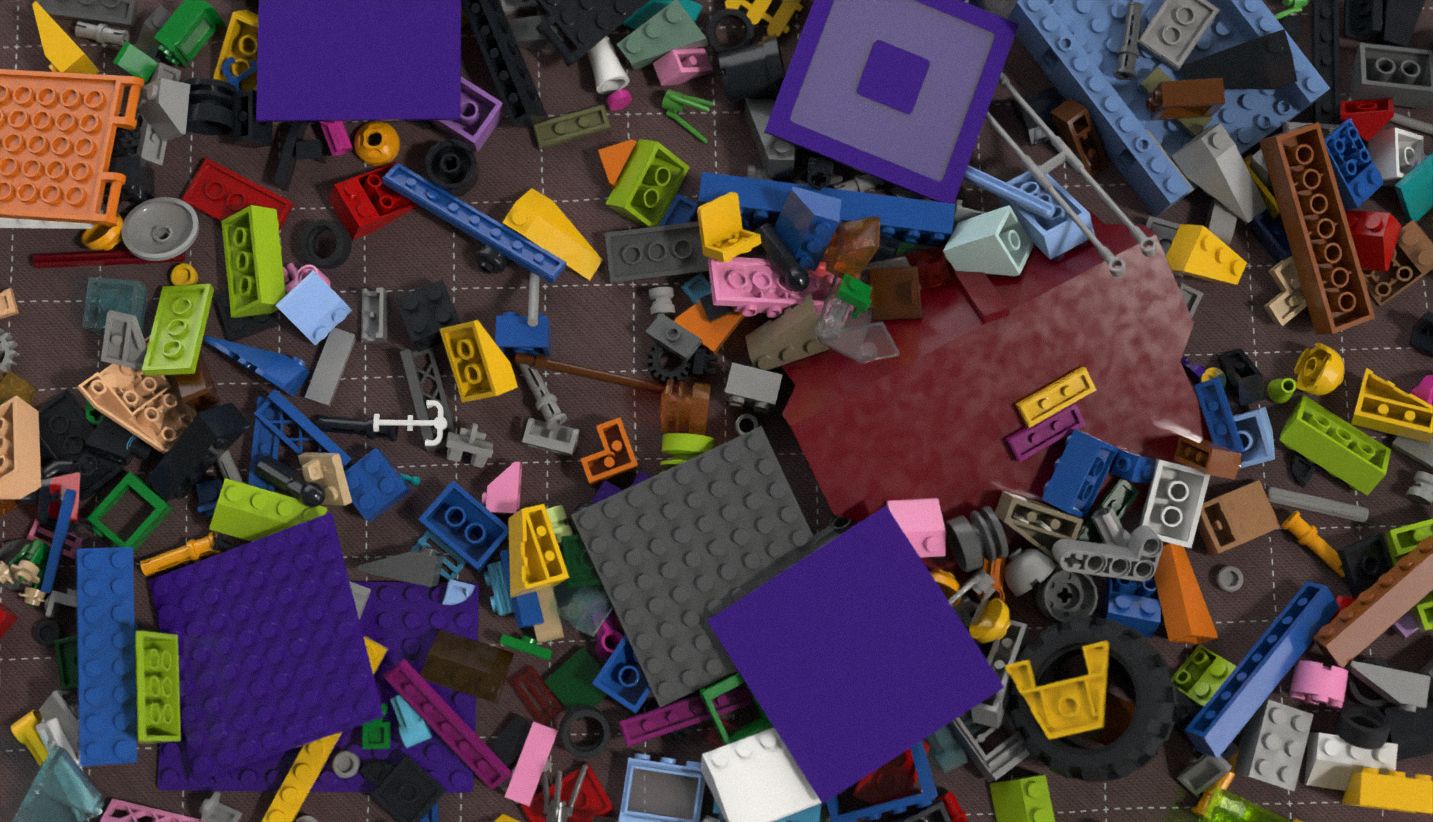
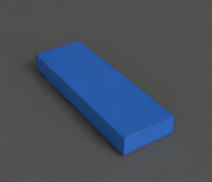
(1218, 414)
(525, 606)

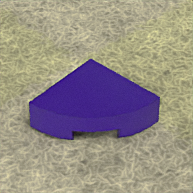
(1192, 371)

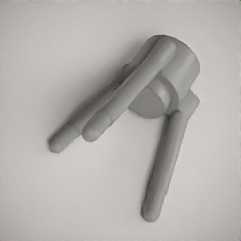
(979, 582)

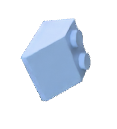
(314, 307)

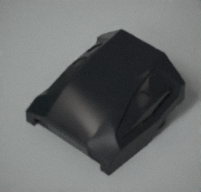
(1042, 104)

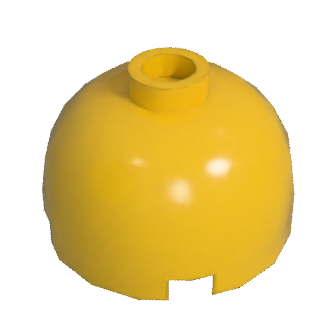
(1319, 370)

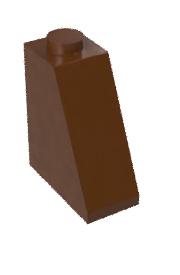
(198, 388)

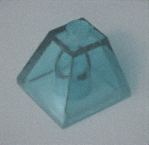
(586, 608)

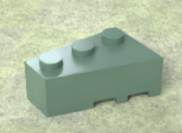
(664, 32)

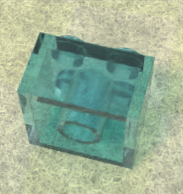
(114, 295)

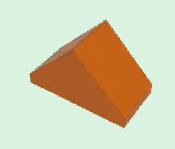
(614, 160)

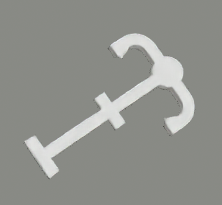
(439, 423)

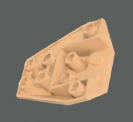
(140, 403)

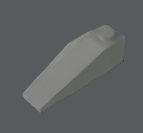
(1218, 168)

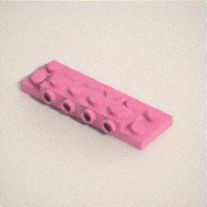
(758, 287)

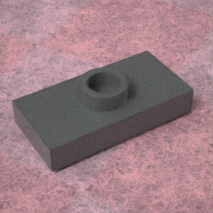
(673, 337)

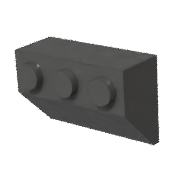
(1394, 73)

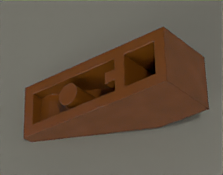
(1079, 134)

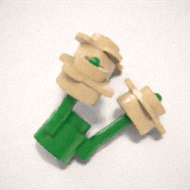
(27, 570)

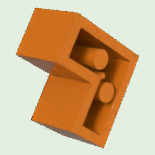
(616, 457)

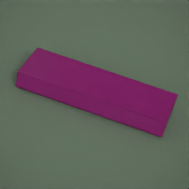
(1033, 439)

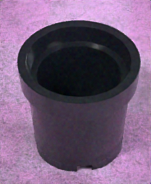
(753, 70)

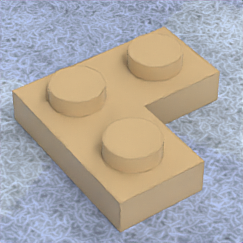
(1291, 299)

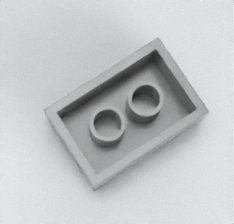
(1274, 745)

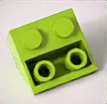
(1202, 675)

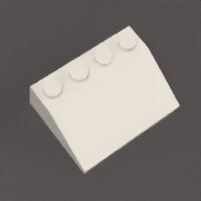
(757, 779)

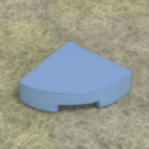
(457, 592)

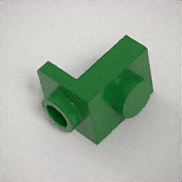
(855, 293)

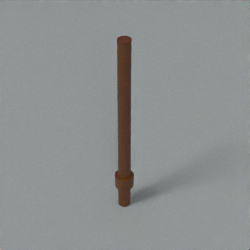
(541, 362)

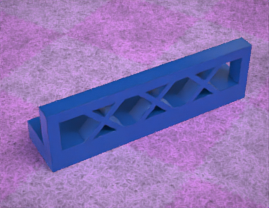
(304, 425)

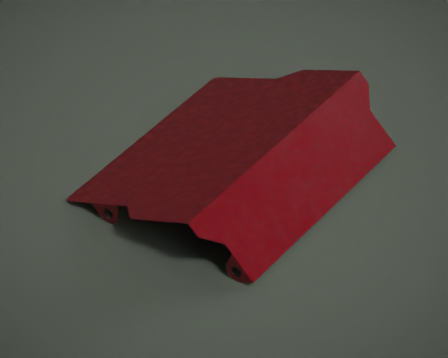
(949, 400)

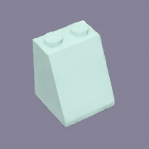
(989, 244)

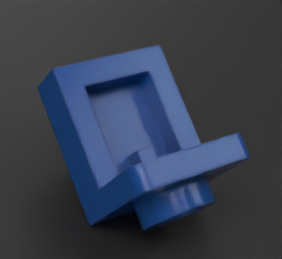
(1133, 467)

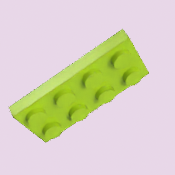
(178, 330)

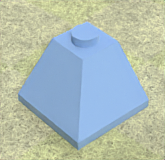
(1256, 437)

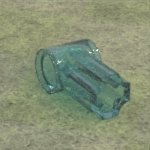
(947, 751)

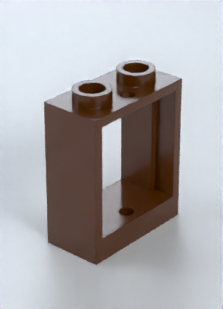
(1186, 99)

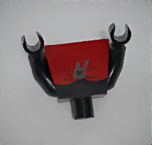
(47, 499)

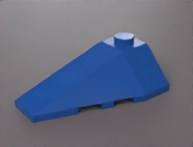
(273, 367)

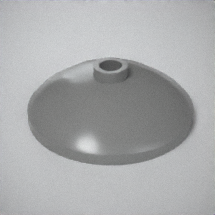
(160, 228)

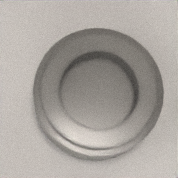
(1229, 579)
(346, 764)

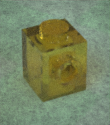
(15, 385)

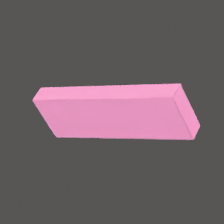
(531, 763)

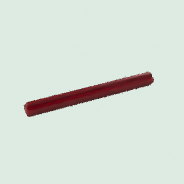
(93, 258)

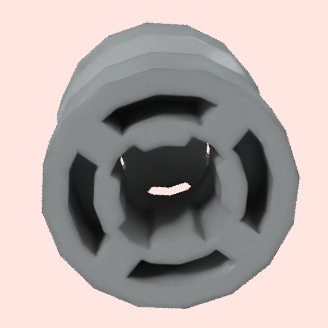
(661, 301)
(1423, 488)

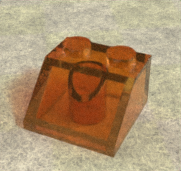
(853, 246)

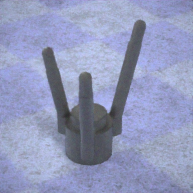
(556, 809)

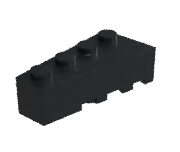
(197, 450)

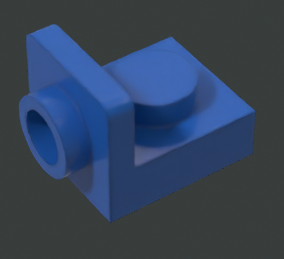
(208, 496)

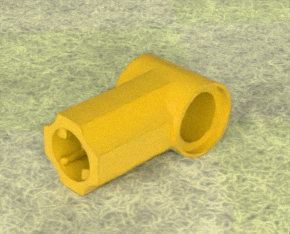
(27, 734)

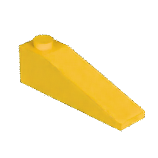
(548, 227)

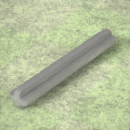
(1317, 504)

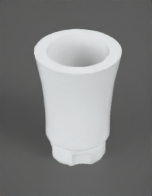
(607, 68)

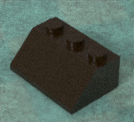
(467, 666)

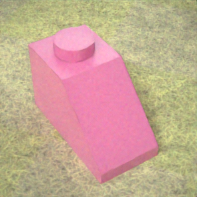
(682, 66)
(504, 492)

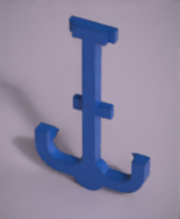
(236, 81)

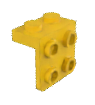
(722, 229)

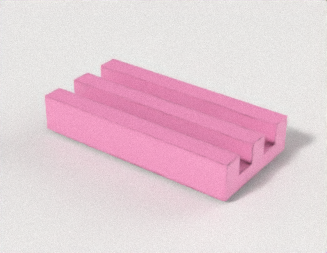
(75, 545)

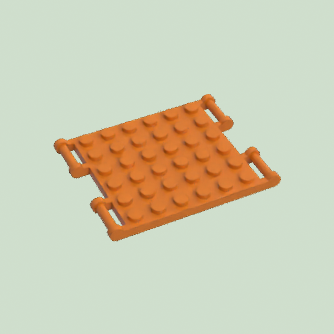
(61, 143)

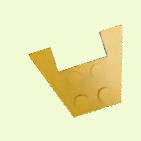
(1070, 704)

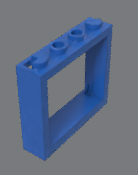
(897, 805)

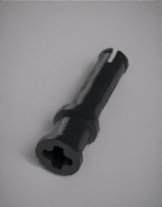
(357, 427)

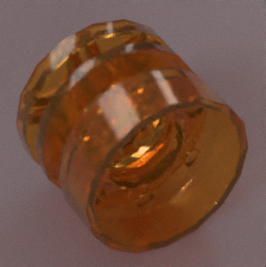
(685, 408)

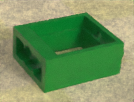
(147, 527)
(721, 686)

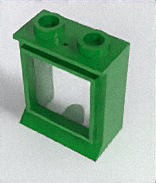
(188, 31)

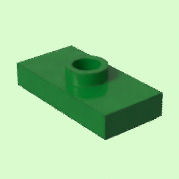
(527, 645)

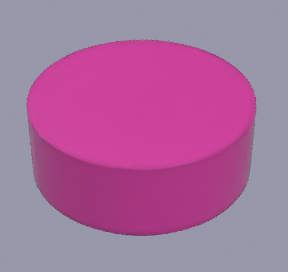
(619, 99)

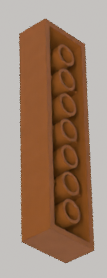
(1317, 229)

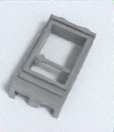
(1000, 758)

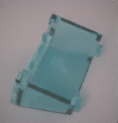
(60, 792)

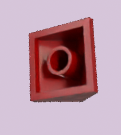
(1367, 114)

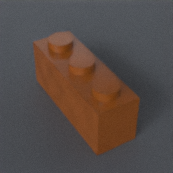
(1208, 457)

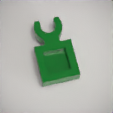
(377, 733)

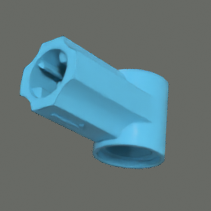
(412, 726)

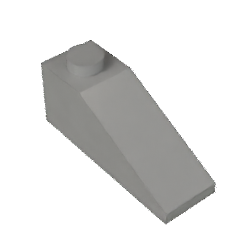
(1394, 685)

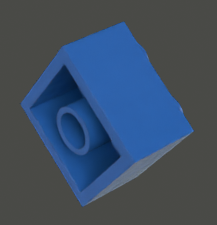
(516, 335)
(375, 485)

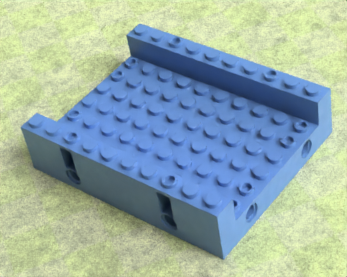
(1077, 52)

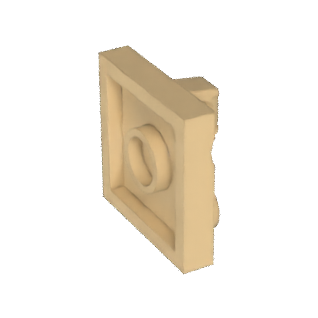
(329, 473)

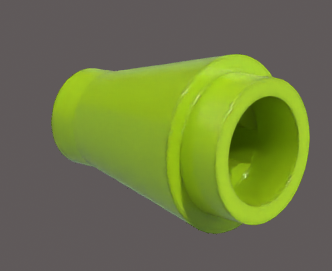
(1281, 389)

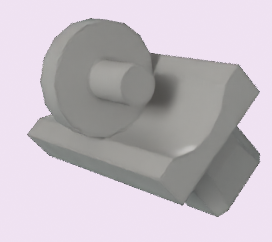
(471, 442)

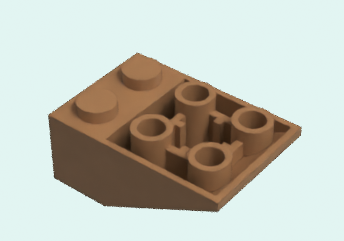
(1409, 262)
(1236, 518)

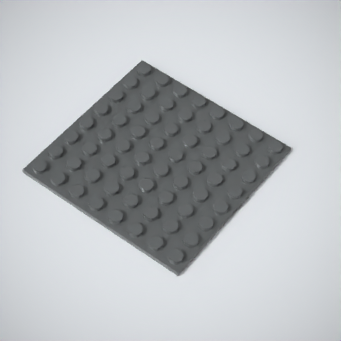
(688, 550)

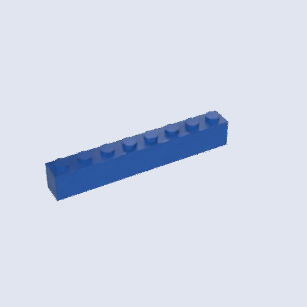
(1261, 669)

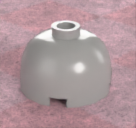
(1027, 569)

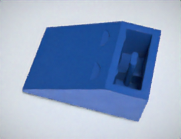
(1352, 165)
(1132, 604)

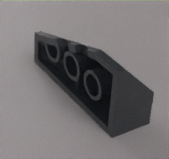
(1254, 64)

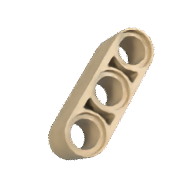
(552, 625)

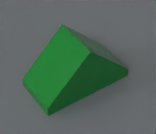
(134, 62)

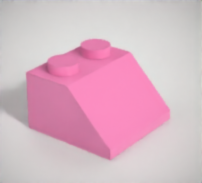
(921, 524)

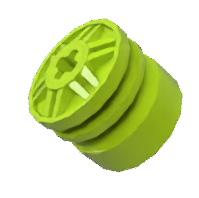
(684, 447)

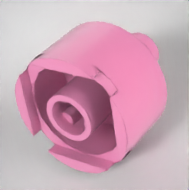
(1318, 684)

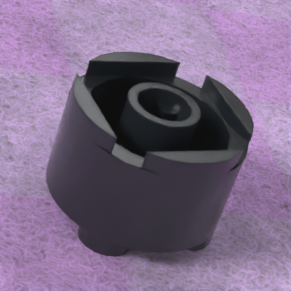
(452, 153)

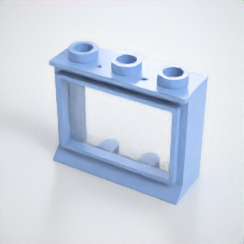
(661, 791)

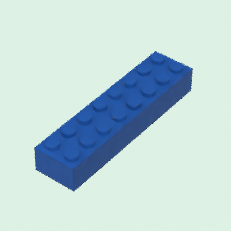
(105, 657)

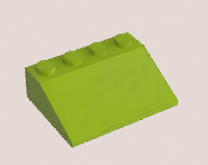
(157, 687)

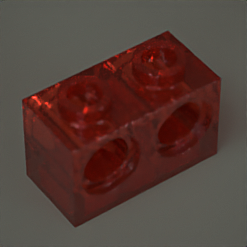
(932, 267)

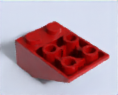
(368, 204)

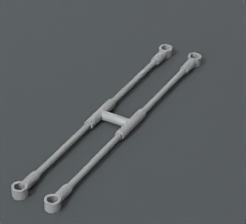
(1066, 154)

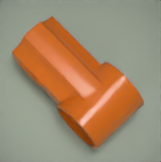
(996, 571)

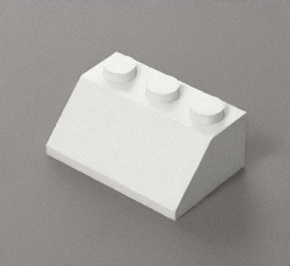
(1174, 502)
(1333, 760)

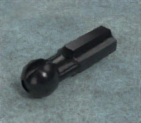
(781, 258)
(290, 481)

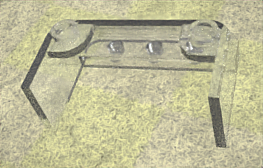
(856, 336)

